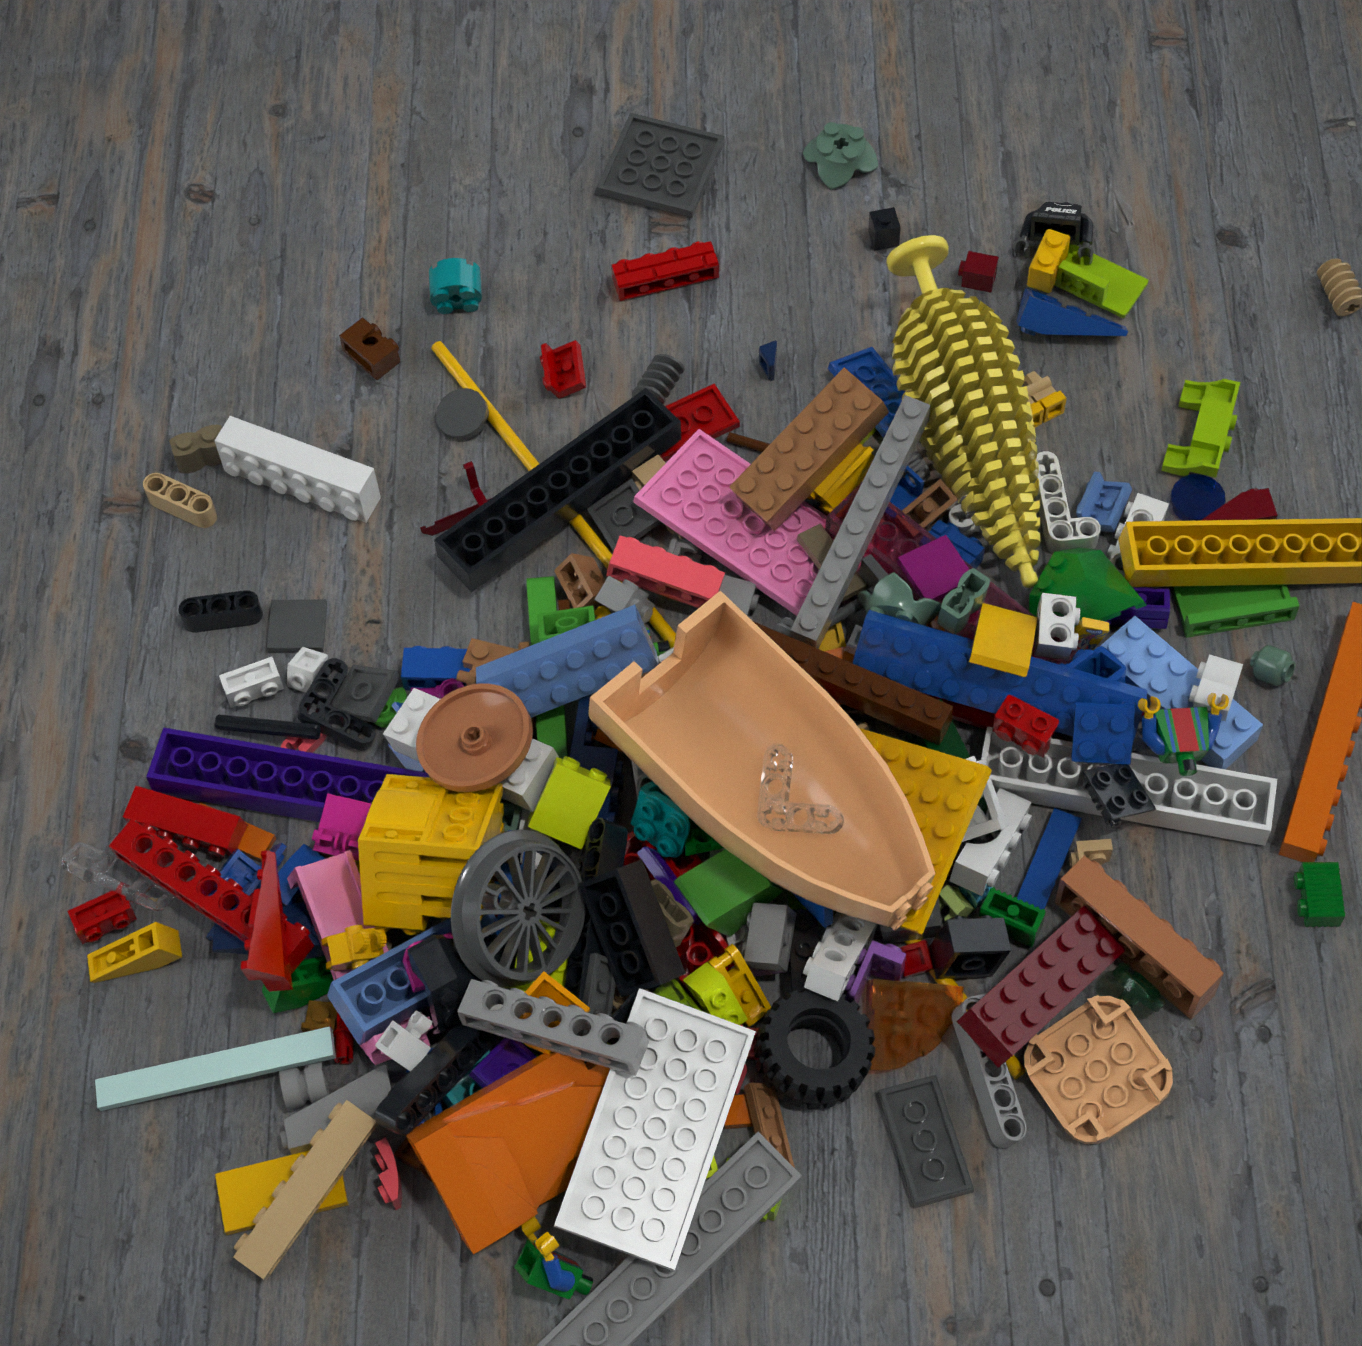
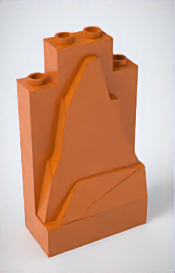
(510, 1145)

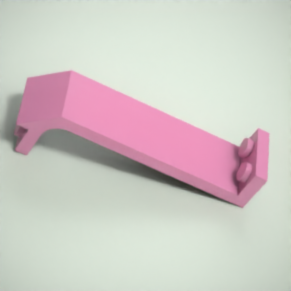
(335, 902)

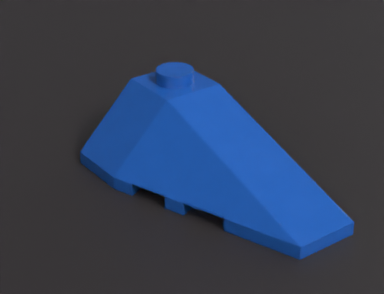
(1046, 316)

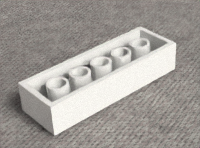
(298, 469)
(521, 787)

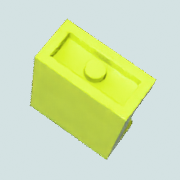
(569, 802)

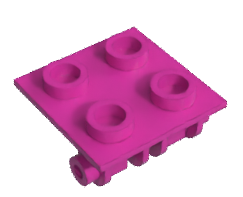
(340, 826)

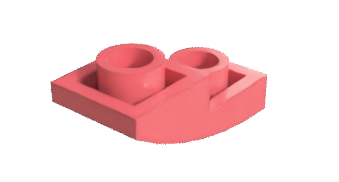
(390, 1179)

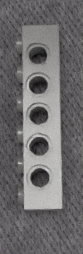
(622, 1056)

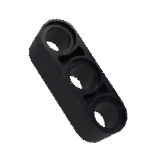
(208, 606)

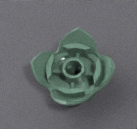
(840, 152)
(895, 598)

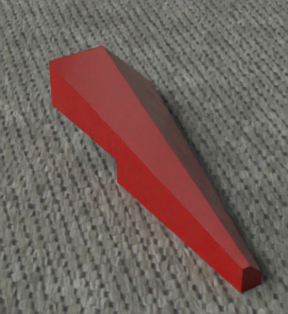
(267, 935)

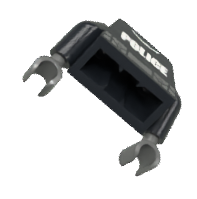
(1061, 218)

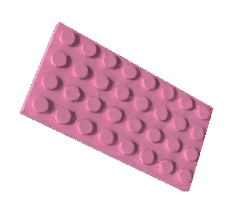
(696, 502)

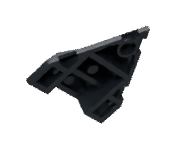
(444, 977)

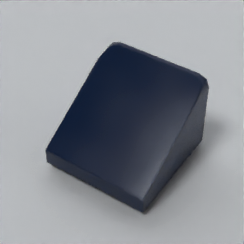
(768, 359)

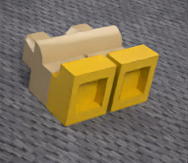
(1043, 398)

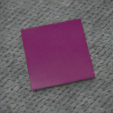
(933, 568)

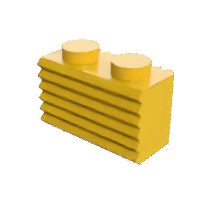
(1047, 259)

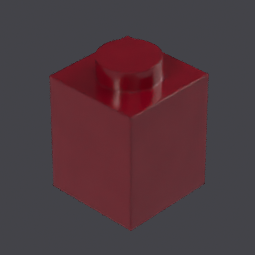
(978, 271)

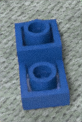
(303, 856)

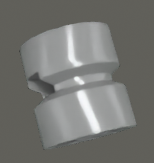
(304, 1085)

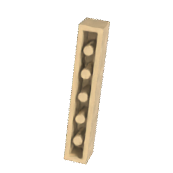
(305, 1190)

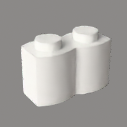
(1216, 677)

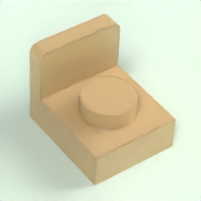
(1093, 849)

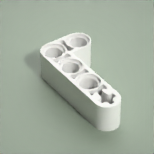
(1056, 502)

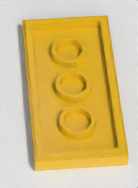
(1003, 640)
(251, 1188)

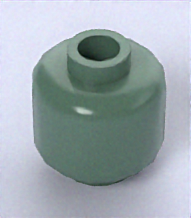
(1272, 665)

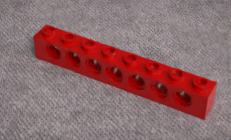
(137, 838)

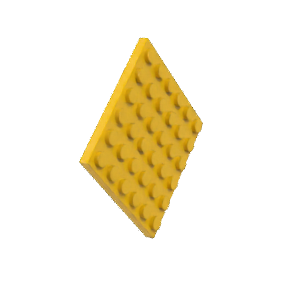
(943, 800)

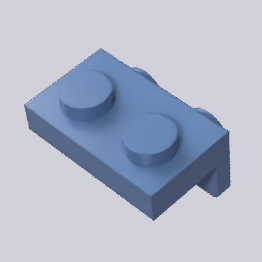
(1104, 501)

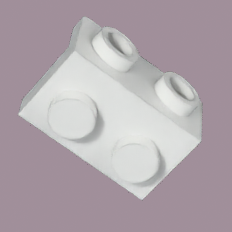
(251, 682)

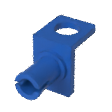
(906, 491)

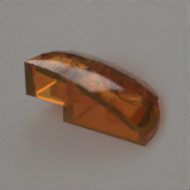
(908, 1019)

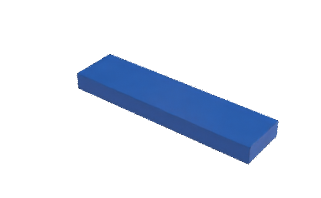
(1049, 858)

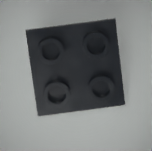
(1117, 792)

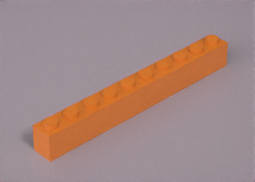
(1328, 748)

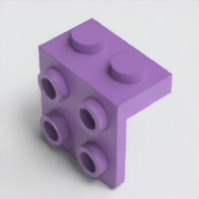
(879, 960)

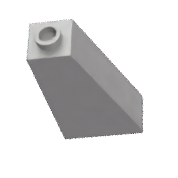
(363, 1092)

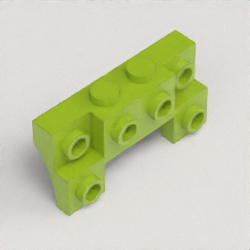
(1210, 439)

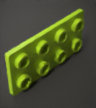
(1100, 282)

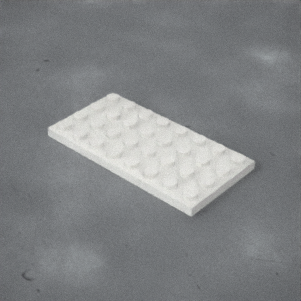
(656, 1133)

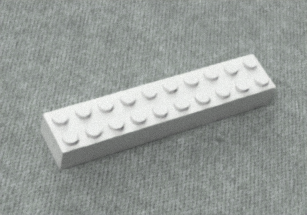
(1205, 803)

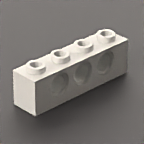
(1143, 509)
(838, 955)

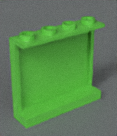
(1232, 607)

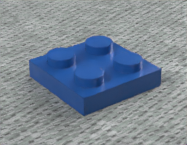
(1102, 733)

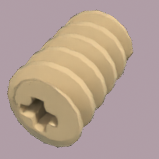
(1340, 286)

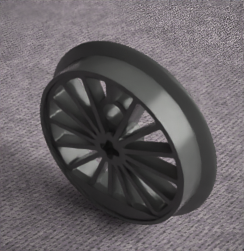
(520, 907)

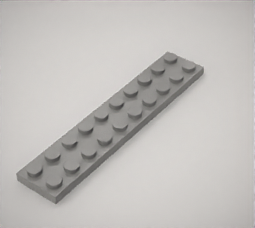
(642, 1291)

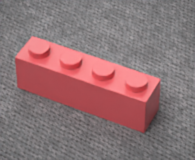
(664, 572)

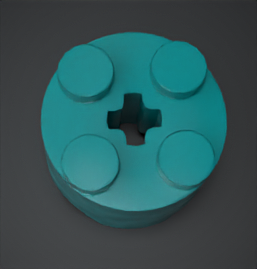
(455, 285)

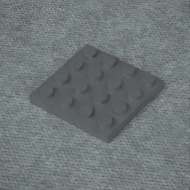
(661, 165)

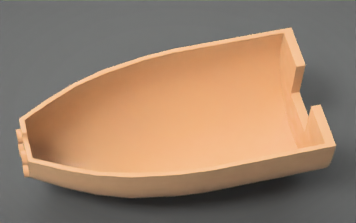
(702, 739)

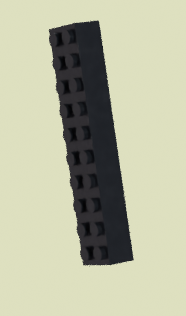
(557, 490)

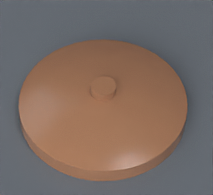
(474, 737)

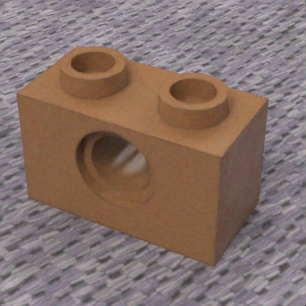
(931, 505)

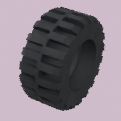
(802, 1082)

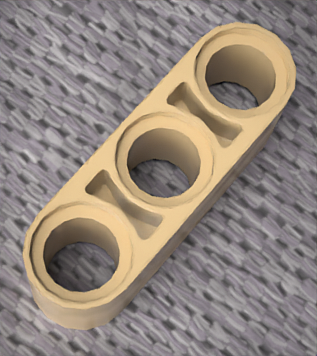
(168, 500)

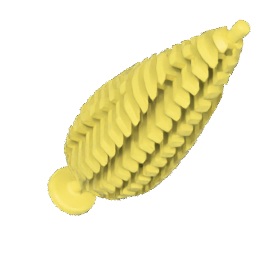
(980, 415)

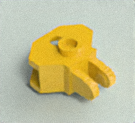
(354, 947)

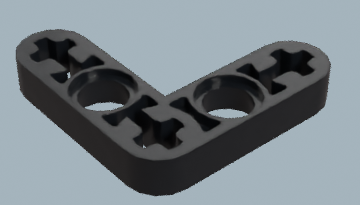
(325, 712)

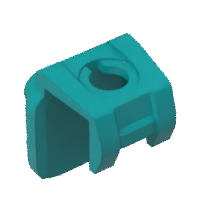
(660, 821)

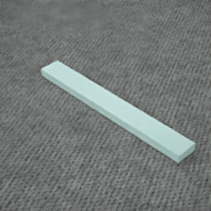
(215, 1068)

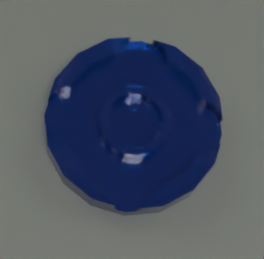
(1196, 497)

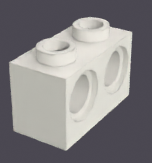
(1051, 625)

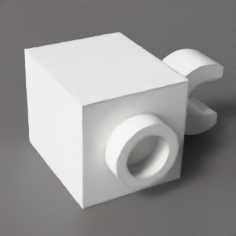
(404, 1043)

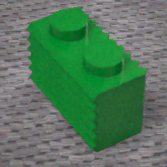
(1320, 894)
(1021, 919)

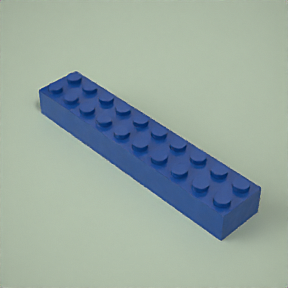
(940, 667)

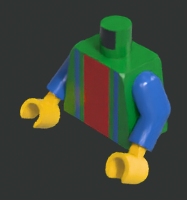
(1181, 733)
(547, 1268)

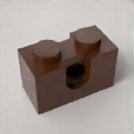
(369, 349)

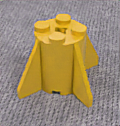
(843, 479)

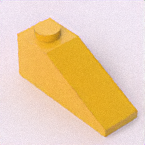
(135, 953)

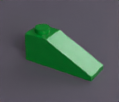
(309, 982)

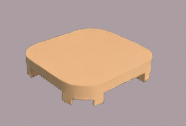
(1098, 1070)

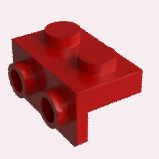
(563, 369)
(1024, 726)
(101, 916)

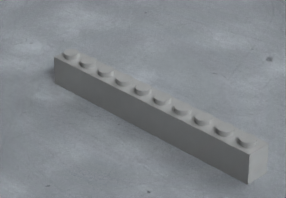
(860, 522)

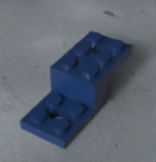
(597, 757)

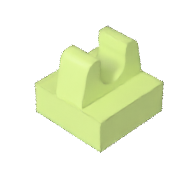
(955, 901)

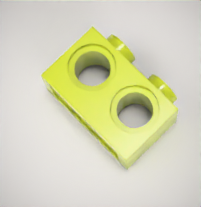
(714, 994)

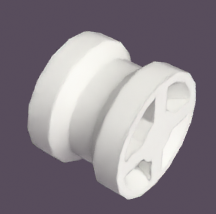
(965, 525)

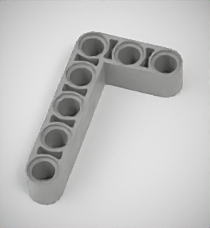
(988, 1087)

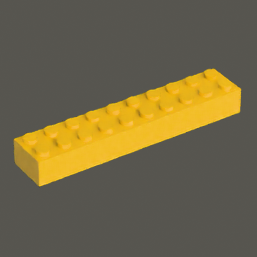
(1242, 552)

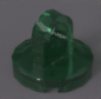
(1137, 989)

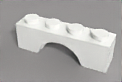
(979, 863)

